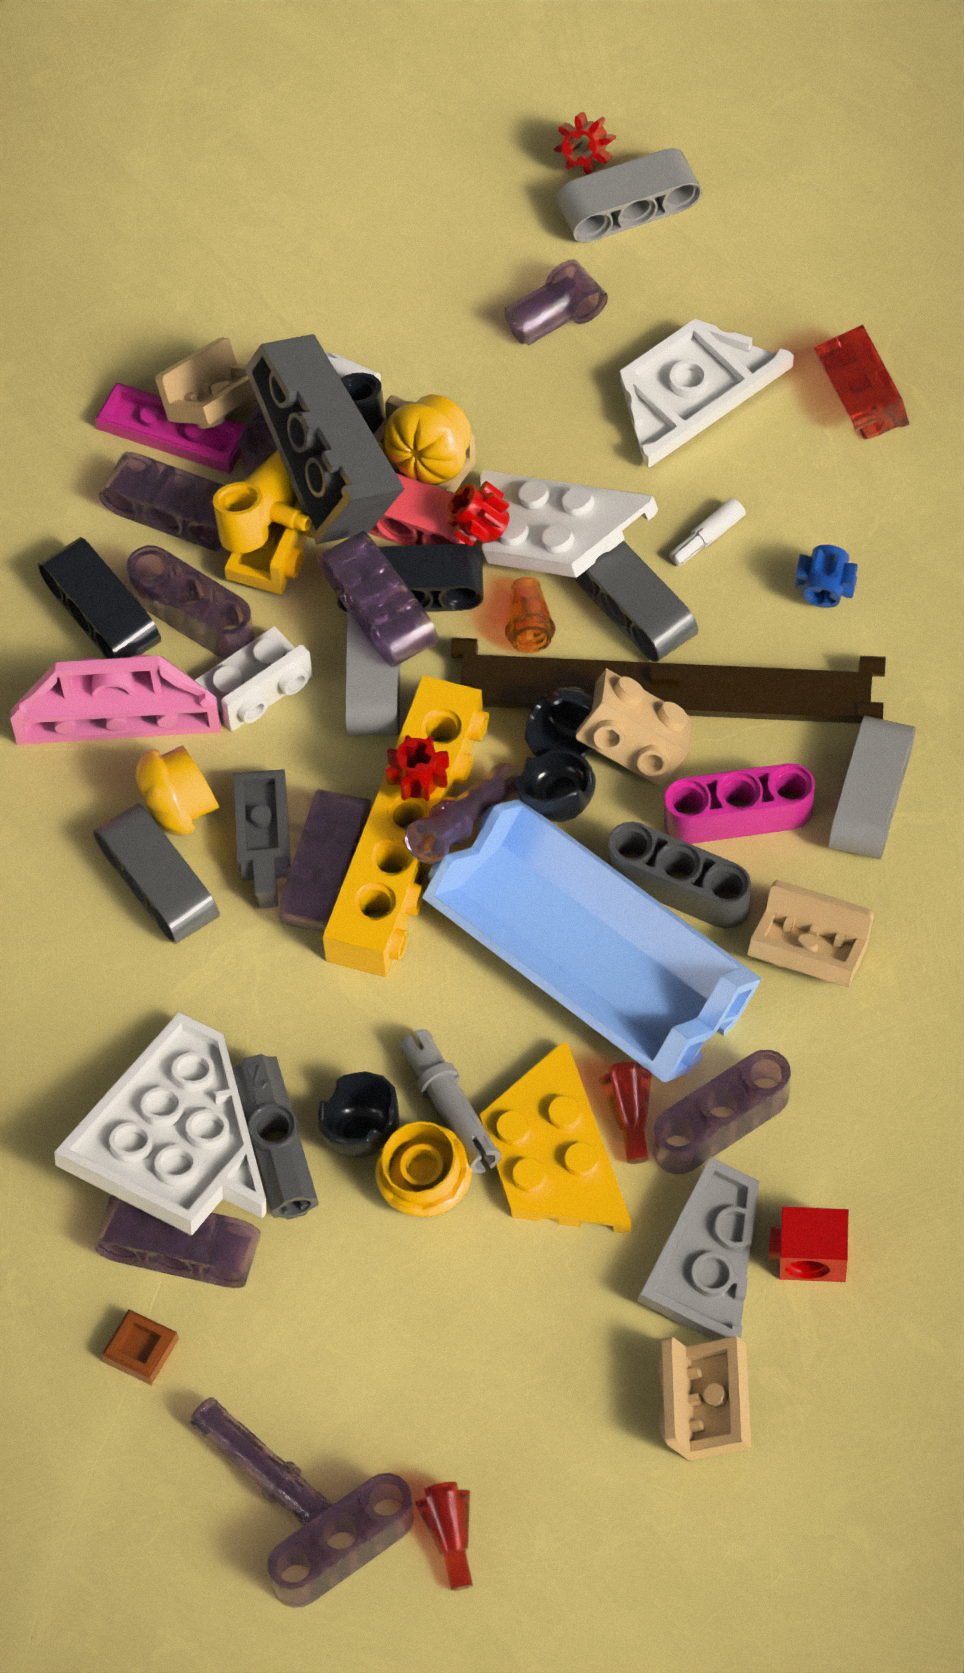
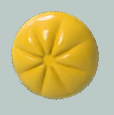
(428, 439)
(174, 790)
(423, 1170)

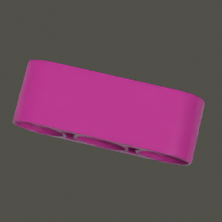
(756, 786)

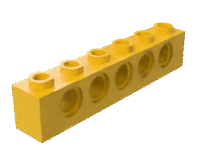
(373, 943)

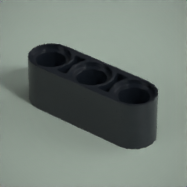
(439, 575)
(99, 601)

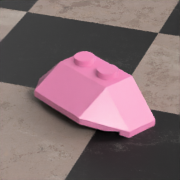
(113, 702)

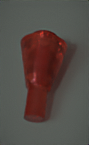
(628, 1095)
(447, 1519)

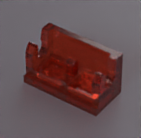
(862, 383)

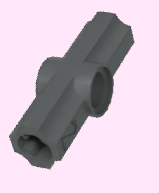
(283, 1161)

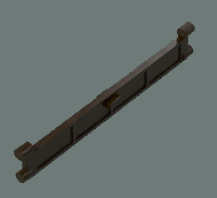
(695, 688)

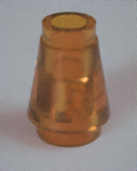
(528, 617)

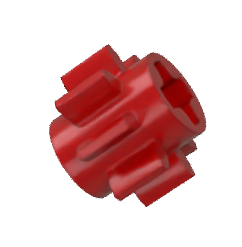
(572, 141)
(478, 513)
(417, 768)

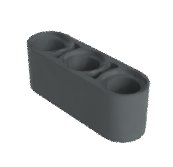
(638, 602)
(156, 873)
(690, 895)

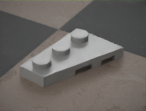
(707, 1255)

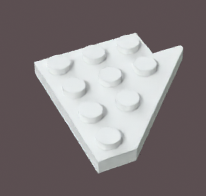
(171, 1132)

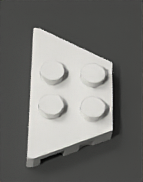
(693, 383)
(560, 524)

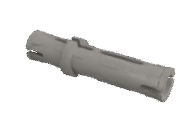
(439, 1083)

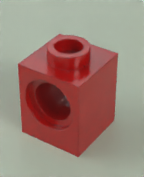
(811, 1244)

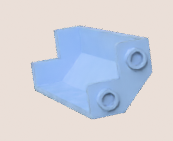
(591, 939)

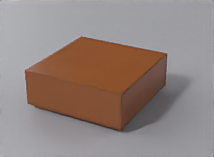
(140, 1347)

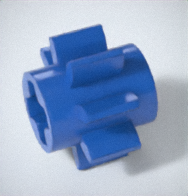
(826, 576)

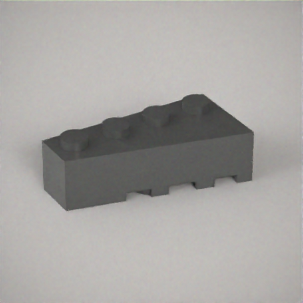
(322, 439)

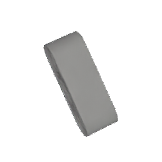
(628, 195)
(370, 687)
(872, 787)

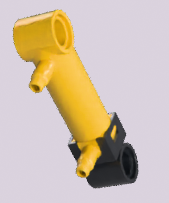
(266, 495)

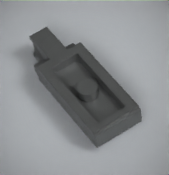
(262, 831)

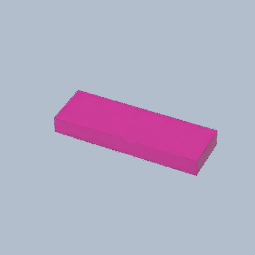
(143, 420)

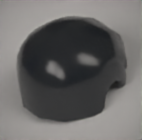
(555, 721)
(556, 784)
(359, 1114)

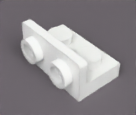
(257, 677)

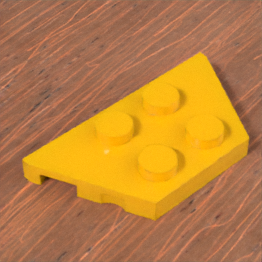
(553, 1149)

